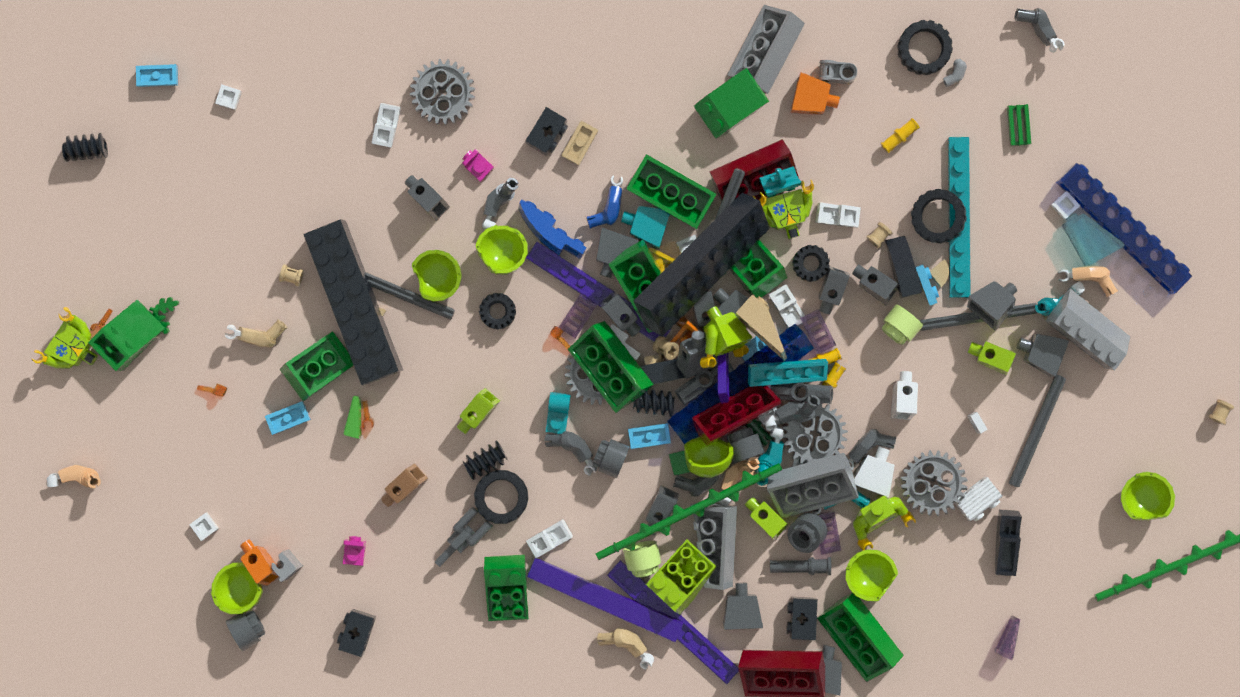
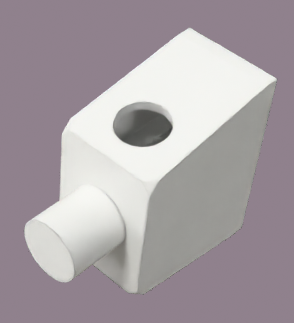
(904, 405)
(875, 473)

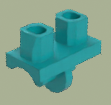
(780, 181)

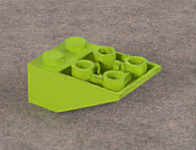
(682, 577)

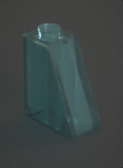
(1090, 239)

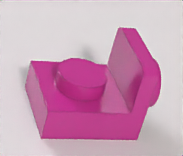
(477, 164)
(354, 551)

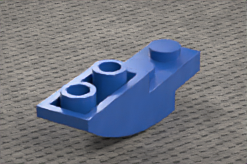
(543, 228)

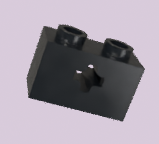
(547, 120)
(806, 629)
(358, 644)

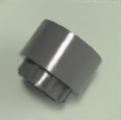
(745, 444)
(610, 457)
(807, 532)
(246, 629)

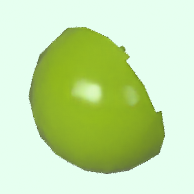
(502, 249)
(437, 274)
(708, 460)
(1148, 497)
(870, 574)
(235, 589)

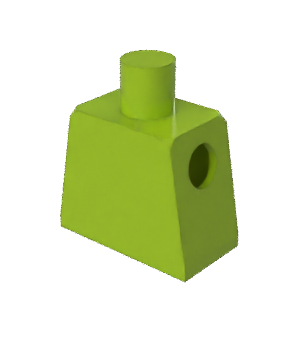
(1000, 362)
(482, 405)
(773, 524)

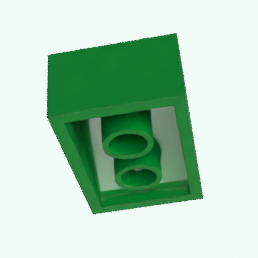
(731, 103)
(758, 270)
(317, 366)

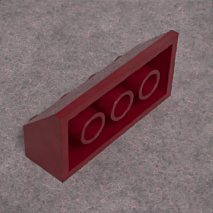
(755, 166)
(734, 414)
(782, 673)

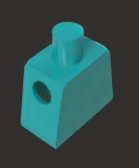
(647, 224)

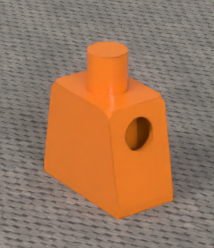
(812, 96)
(261, 569)

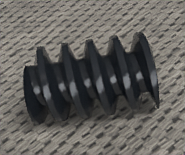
(84, 148)
(655, 402)
(484, 460)

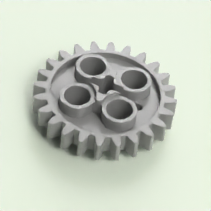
(457, 103)
(583, 386)
(833, 437)
(941, 466)

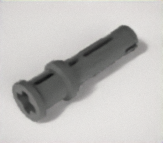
(808, 566)

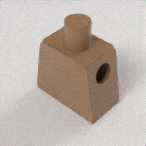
(408, 481)

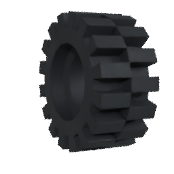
(811, 250)
(492, 299)

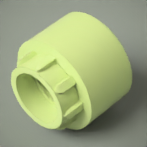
(901, 325)
(644, 559)

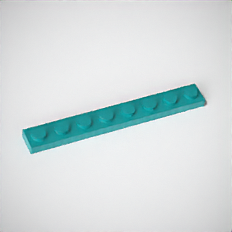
(960, 246)

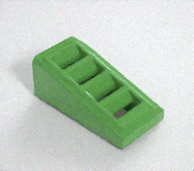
(353, 422)

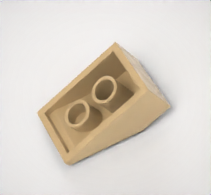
(757, 319)

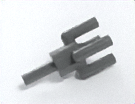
(463, 536)

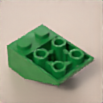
(126, 336)
(506, 587)

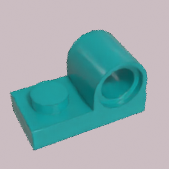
(557, 412)

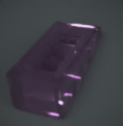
(588, 303)
(819, 349)
(830, 515)
(1008, 640)

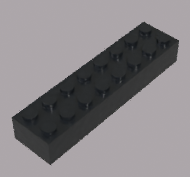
(702, 264)
(353, 302)

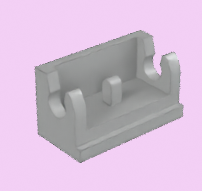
(288, 563)

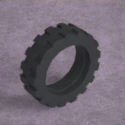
(939, 32)
(923, 201)
(479, 496)

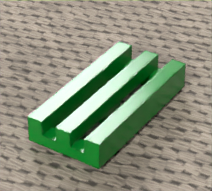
(1018, 108)

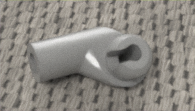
(958, 73)

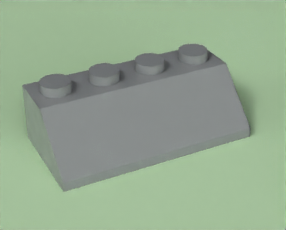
(768, 46)
(1089, 330)
(812, 485)

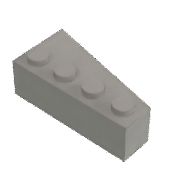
(717, 542)

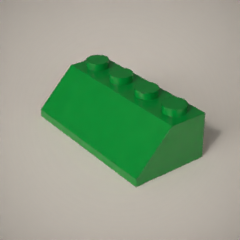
(671, 191)
(635, 271)
(610, 366)
(860, 637)

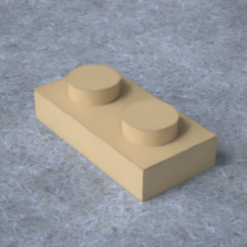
(580, 143)

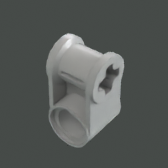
(835, 72)

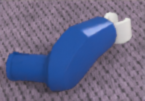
(611, 208)

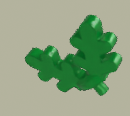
(163, 307)

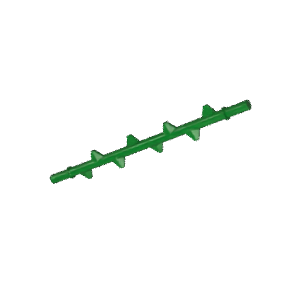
(697, 509)
(1162, 568)

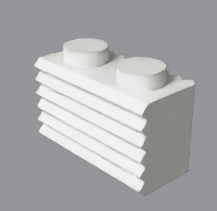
(978, 499)

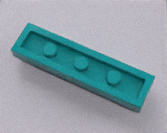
(787, 372)

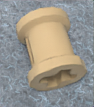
(879, 235)
(291, 275)
(668, 349)
(1221, 412)

